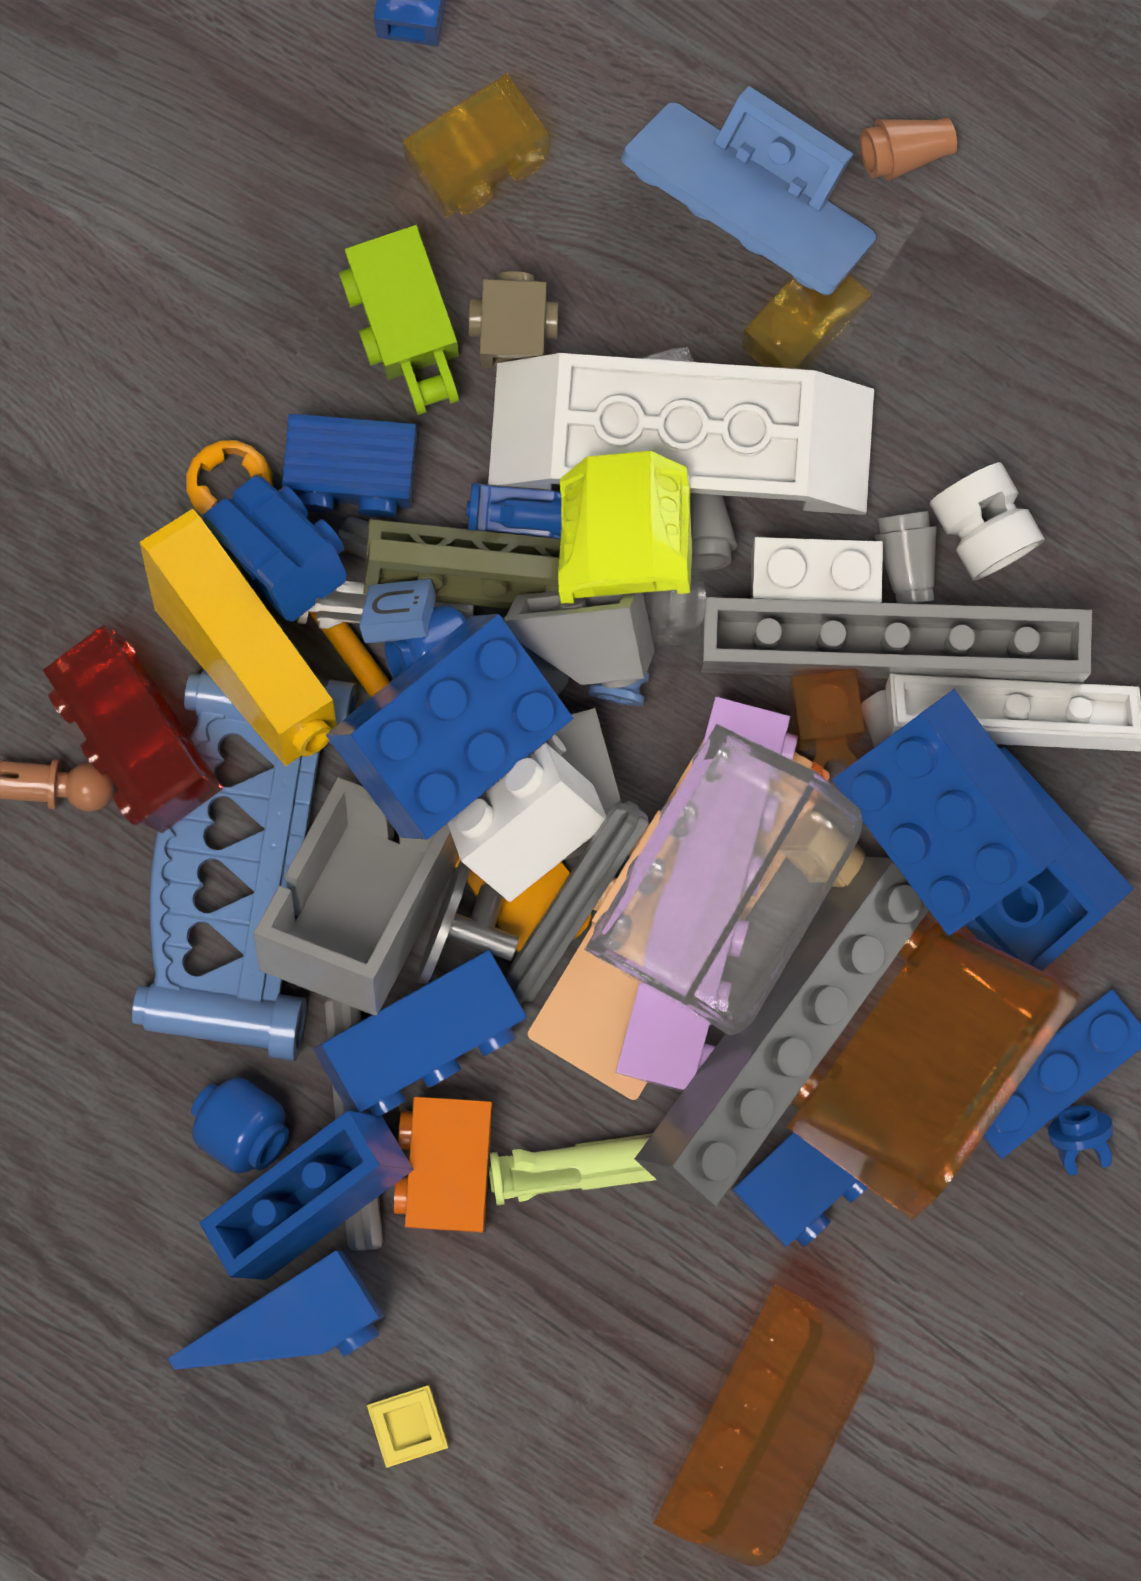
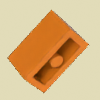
(449, 1163)

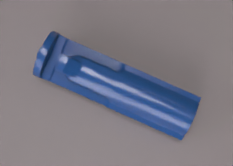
(514, 510)

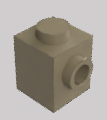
(512, 318)

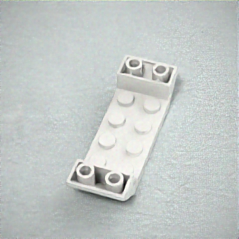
(728, 424)

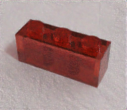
(130, 731)

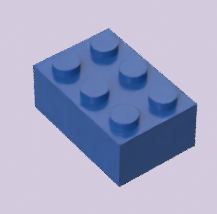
(449, 726)
(952, 813)

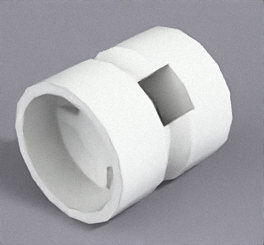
(993, 543)

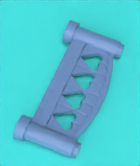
(236, 999)

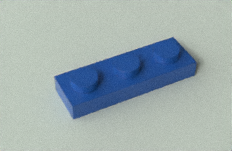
(1067, 1069)

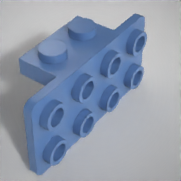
(760, 182)

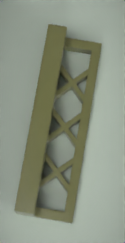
(462, 563)

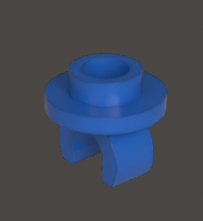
(1078, 1130)

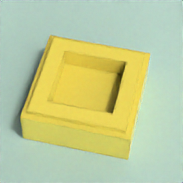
(407, 1426)

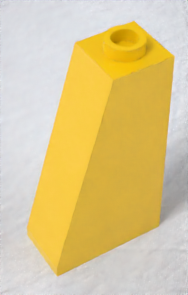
(236, 638)

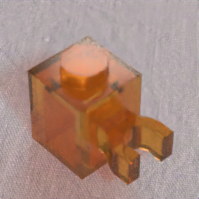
(827, 715)

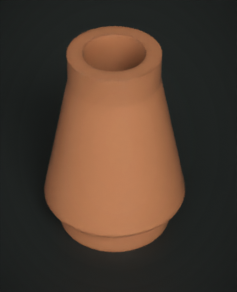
(904, 145)

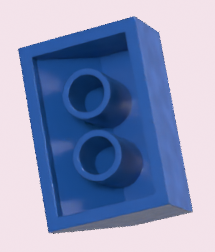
(1058, 903)

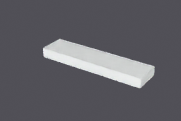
(1028, 710)

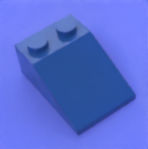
(303, 1317)

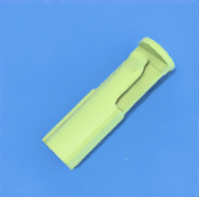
(583, 1166)

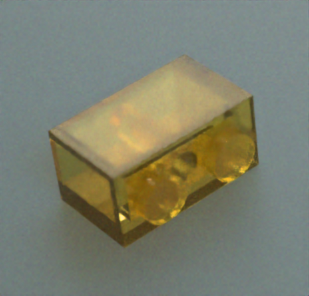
(477, 148)

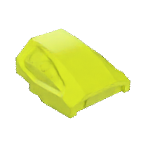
(624, 526)

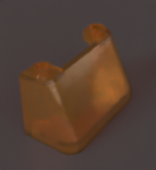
(931, 1066)

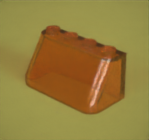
(766, 1430)

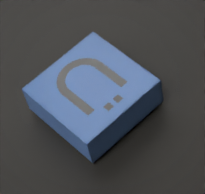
(397, 611)

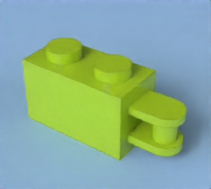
(403, 313)

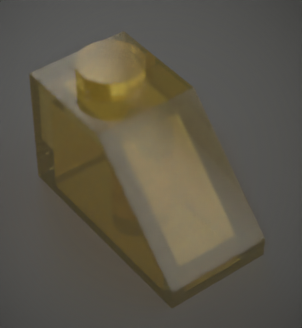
(801, 323)

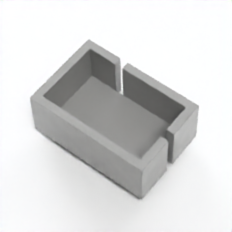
(354, 902)

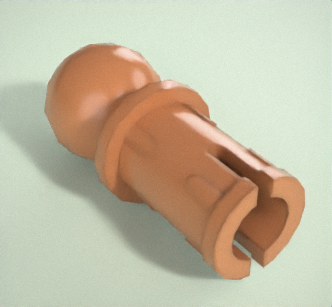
(47, 783)

